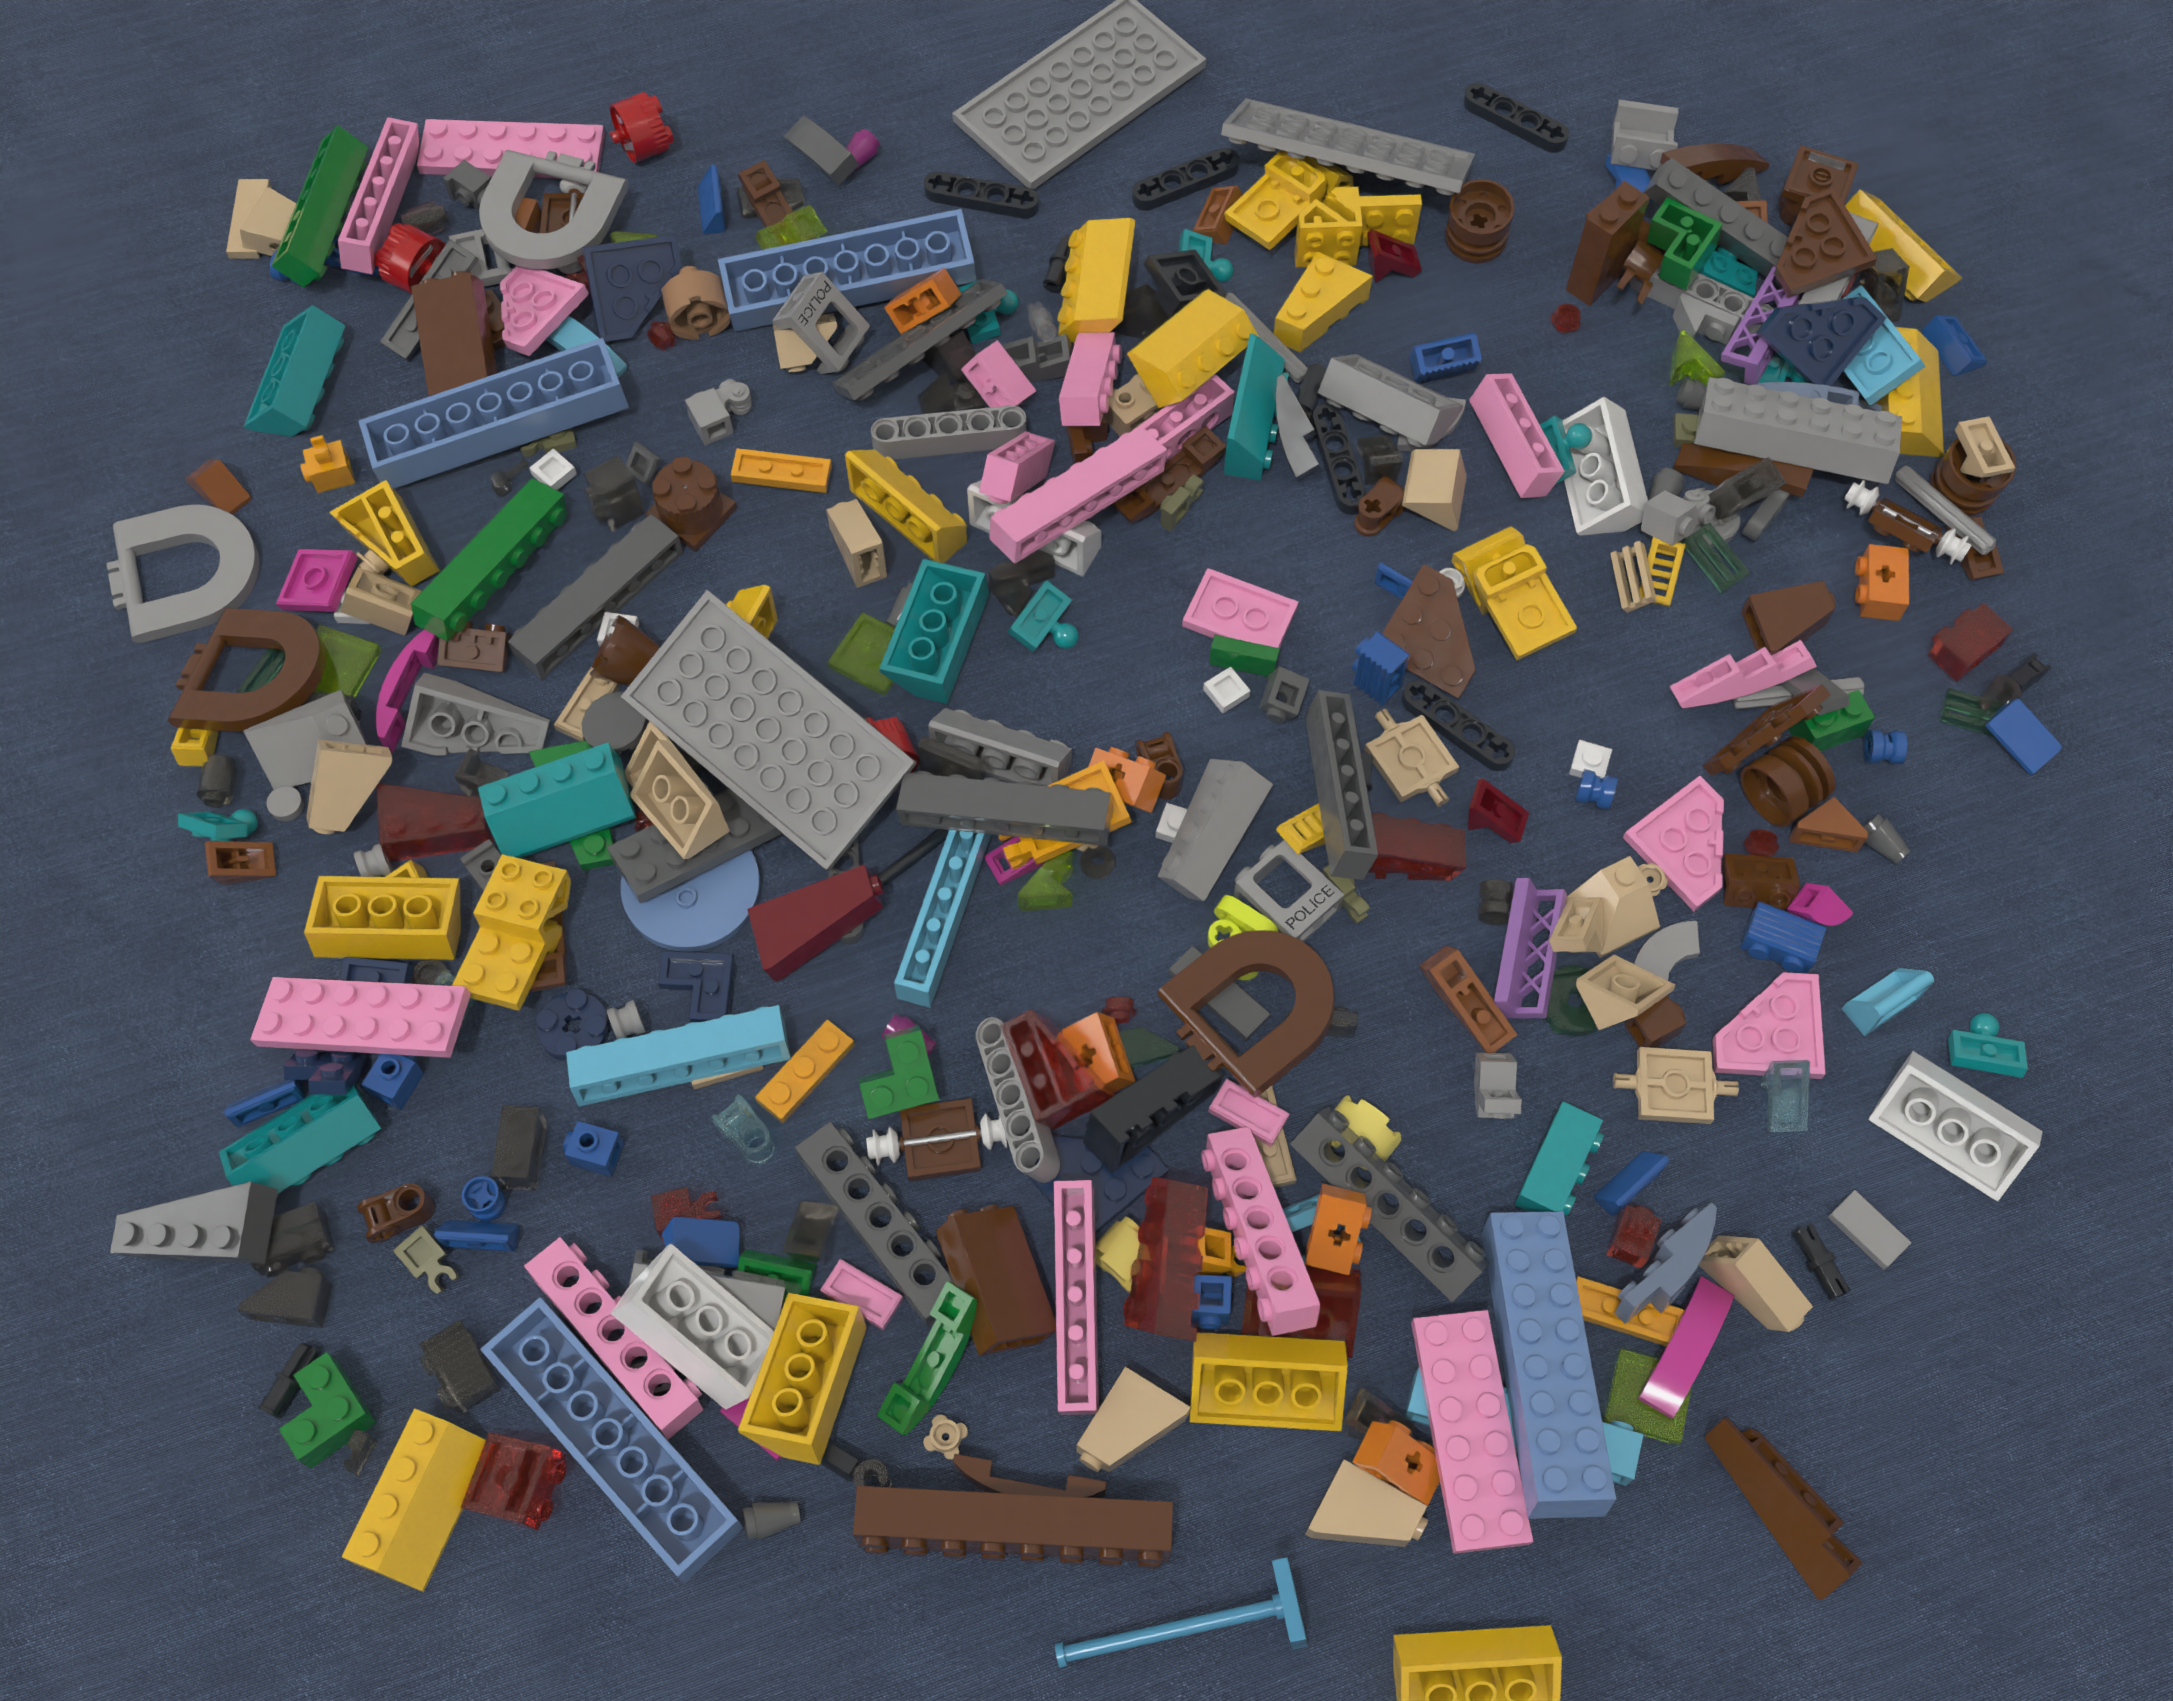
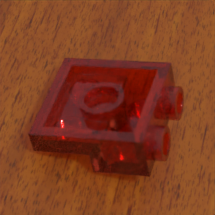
(515, 1481)

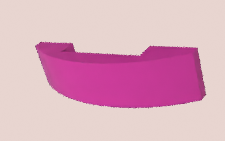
(397, 684)
(1687, 1348)

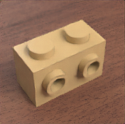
(1130, 406)

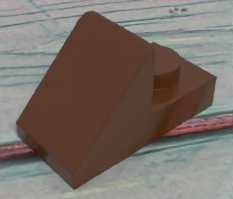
(1081, 438)

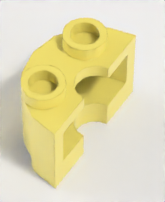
(1371, 1123)
(1118, 1250)

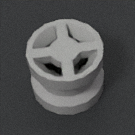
(373, 862)
(626, 1020)

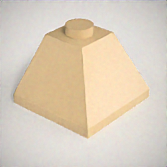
(793, 351)
(1627, 904)

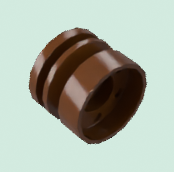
(1479, 221)
(1968, 492)
(1788, 781)

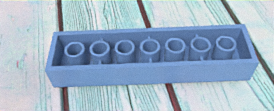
(861, 263)
(493, 414)
(1547, 1366)
(612, 1440)

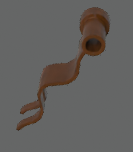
(1642, 262)

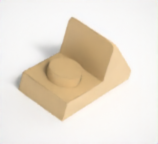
(1983, 448)
(1579, 926)

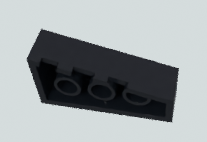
(1149, 1108)

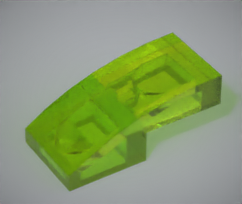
(794, 228)

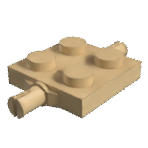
(1411, 758)
(1675, 1085)

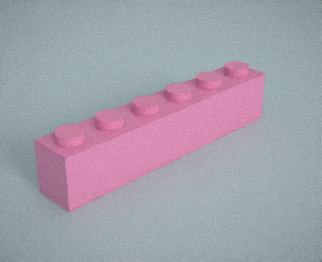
(379, 195)
(1077, 494)
(1076, 1298)

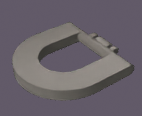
(555, 248)
(191, 609)

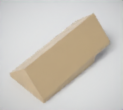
(673, 795)

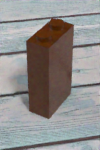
(1606, 242)
(453, 331)
(995, 1266)

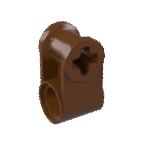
(1379, 507)
(1163, 752)
(388, 1214)

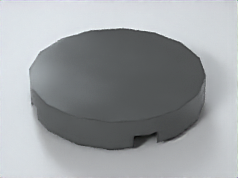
(614, 722)

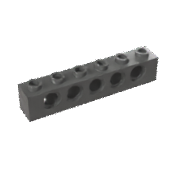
(831, 1144)
(1393, 1223)

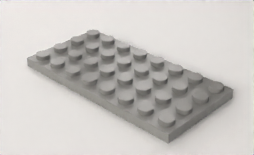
(1078, 91)
(1349, 145)
(768, 730)

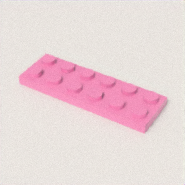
(485, 142)
(361, 1017)
(1471, 1432)

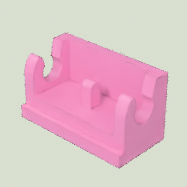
(998, 377)

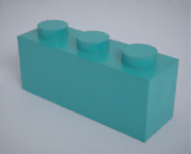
(1561, 1161)

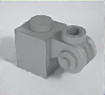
(711, 409)
(1675, 518)

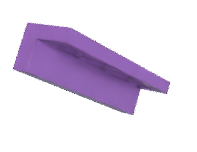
(1761, 352)
(1518, 955)

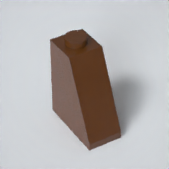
(1787, 615)

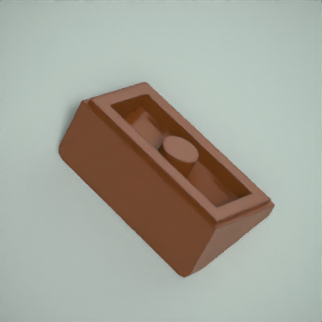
(1212, 218)

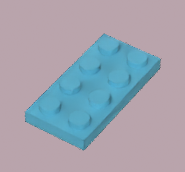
(1883, 360)

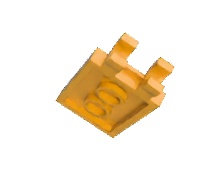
(1042, 850)

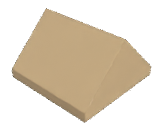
(1436, 485)
(379, 601)
(1620, 991)

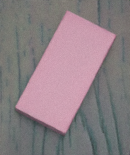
(1241, 1110)
(856, 1288)

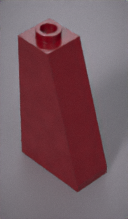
(812, 918)

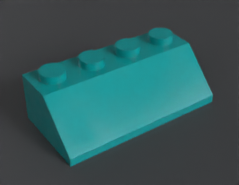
(296, 374)
(1254, 412)
(935, 630)
(557, 801)
(300, 1140)

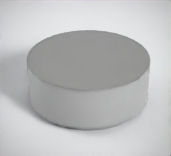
(285, 803)

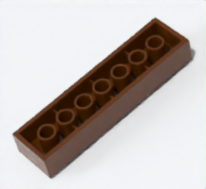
(1013, 1526)

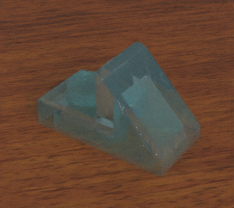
(1787, 1095)

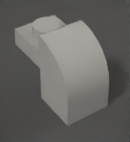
(1496, 1086)

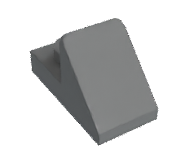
(1705, 319)

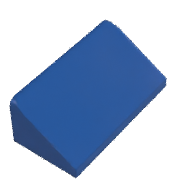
(711, 202)
(1953, 345)
(1392, 580)
(2023, 735)
(264, 1102)
(1630, 1181)
(478, 1235)
(705, 1240)

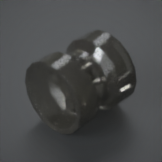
(1495, 901)

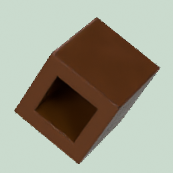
(1657, 1024)

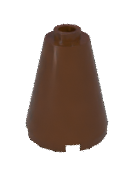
(623, 653)

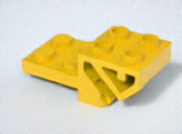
(1277, 198)
(1347, 218)
(1513, 587)
(514, 931)

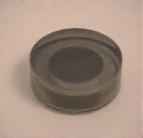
(427, 971)

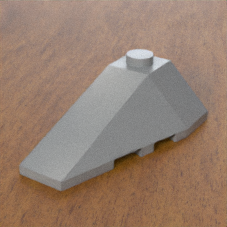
(459, 718)

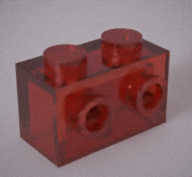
(1969, 641)

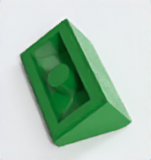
(1243, 655)
(797, 1274)

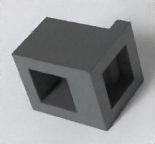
(466, 184)
(1290, 688)
(481, 863)

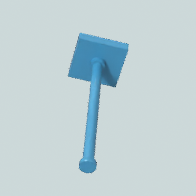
(1282, 1605)

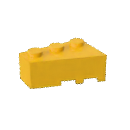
(1319, 299)
(386, 527)

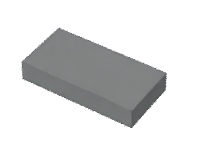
(1869, 1230)

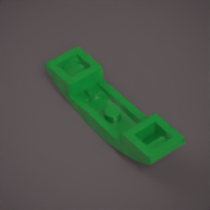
(935, 1363)

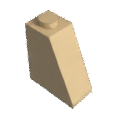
(857, 542)
(343, 782)
(1756, 1281)
(1129, 1421)
(1367, 1511)

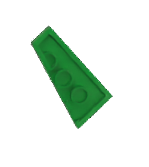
(591, 848)

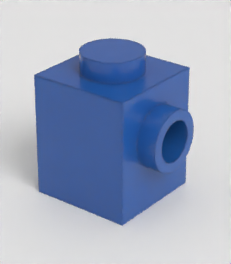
(393, 1079)
(593, 1148)
(1213, 1301)

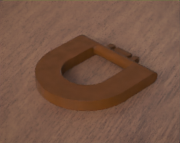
(239, 711)
(1225, 964)

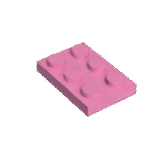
(1239, 611)

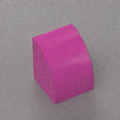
(1820, 905)

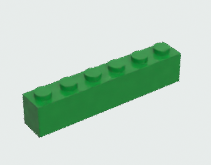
(321, 207)
(489, 560)

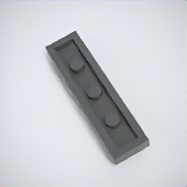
(403, 333)

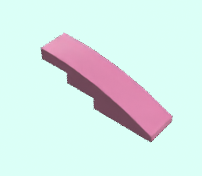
(1731, 680)

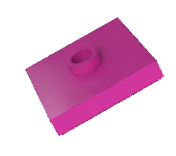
(317, 580)

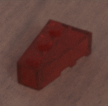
(428, 822)
(1417, 849)
(1052, 1071)

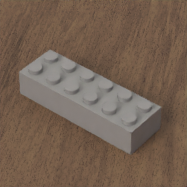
(1799, 430)

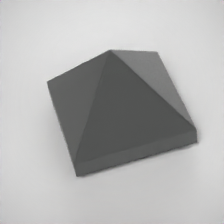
(642, 463)

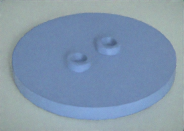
(700, 910)

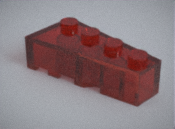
(1167, 1260)

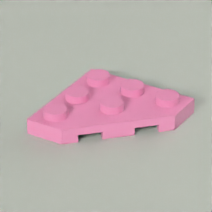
(536, 306)
(1685, 842)
(1774, 1027)

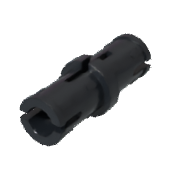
(1821, 1262)

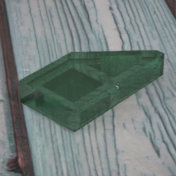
(1145, 1047)

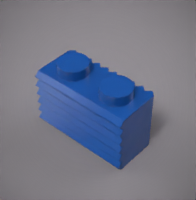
(1445, 357)
(1379, 667)
(1783, 938)

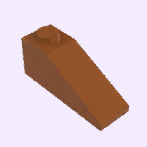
(1467, 998)

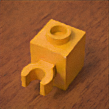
(327, 465)
(1218, 1254)

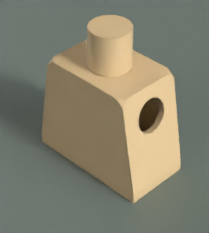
(267, 222)

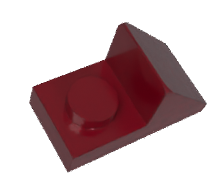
(1391, 254)
(1496, 811)

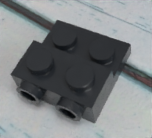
(1180, 279)

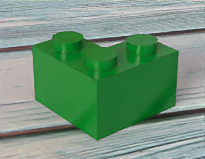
(1686, 238)
(909, 1080)
(334, 1412)

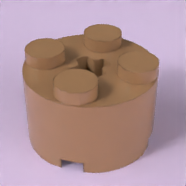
(695, 303)

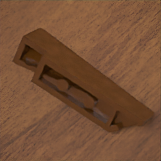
(1787, 1507)

